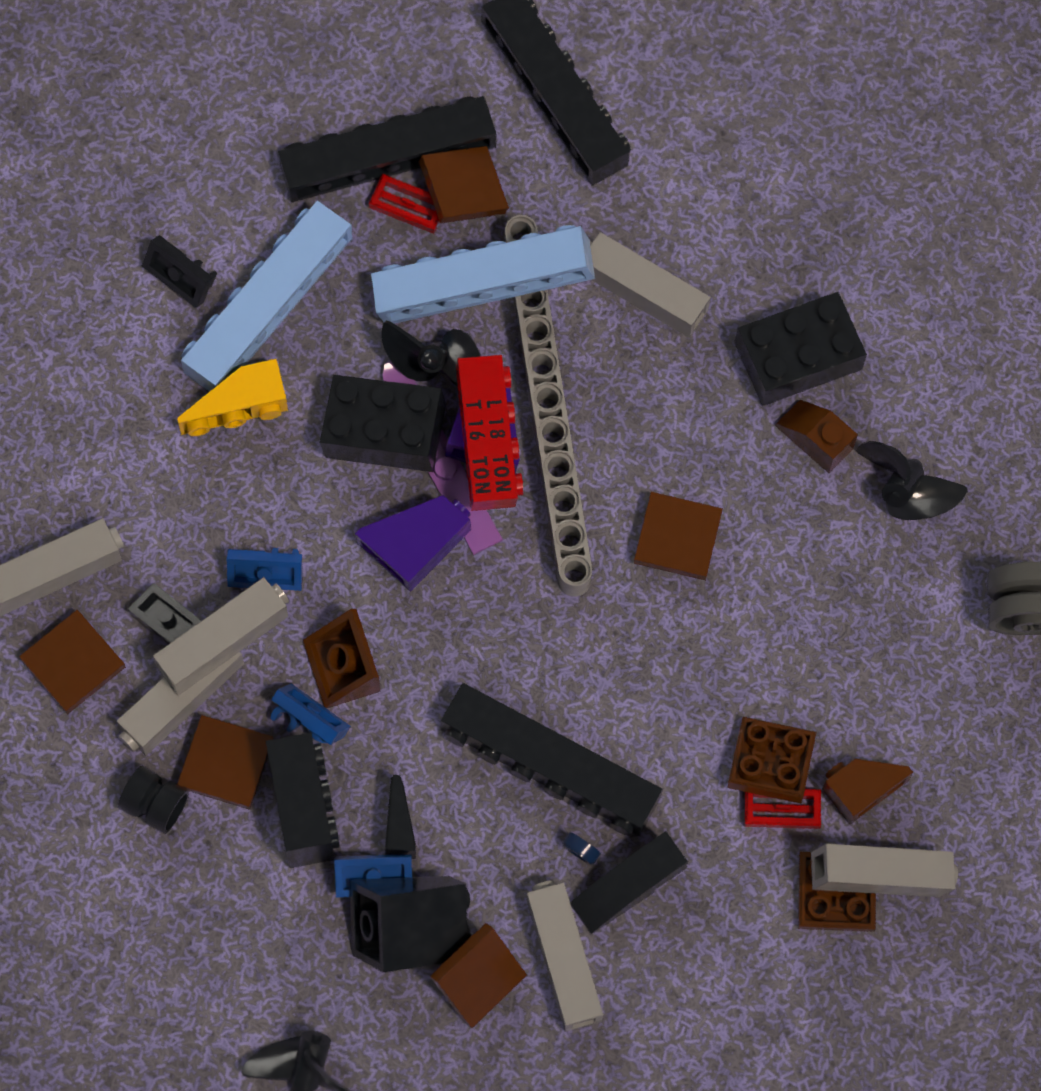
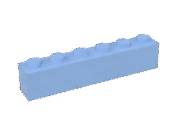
(483, 274)
(267, 297)

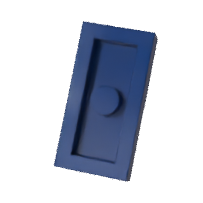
(250, 566)
(306, 711)
(369, 867)

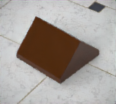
(342, 660)

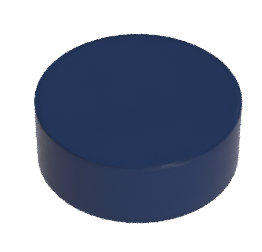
(581, 848)

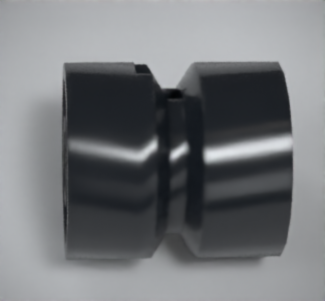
(148, 797)

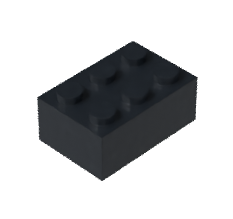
(800, 348)
(383, 423)
(303, 799)

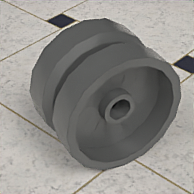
(1016, 597)

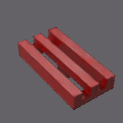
(400, 214)
(784, 822)

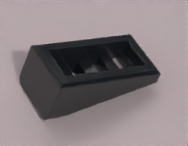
(399, 829)

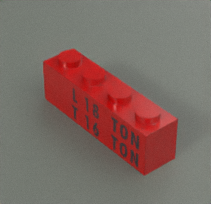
(487, 432)

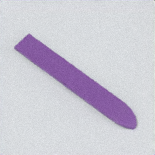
(453, 483)

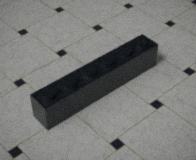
(557, 87)
(384, 148)
(550, 759)

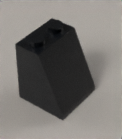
(408, 921)

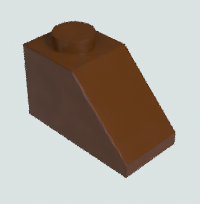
(818, 433)
(863, 785)

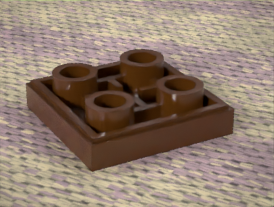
(463, 184)
(678, 536)
(72, 662)
(772, 760)
(225, 762)
(832, 908)
(478, 975)

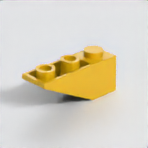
(244, 395)

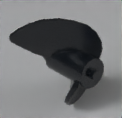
(422, 361)
(909, 491)
(297, 1060)

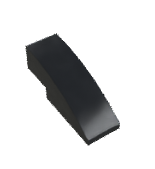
(629, 882)

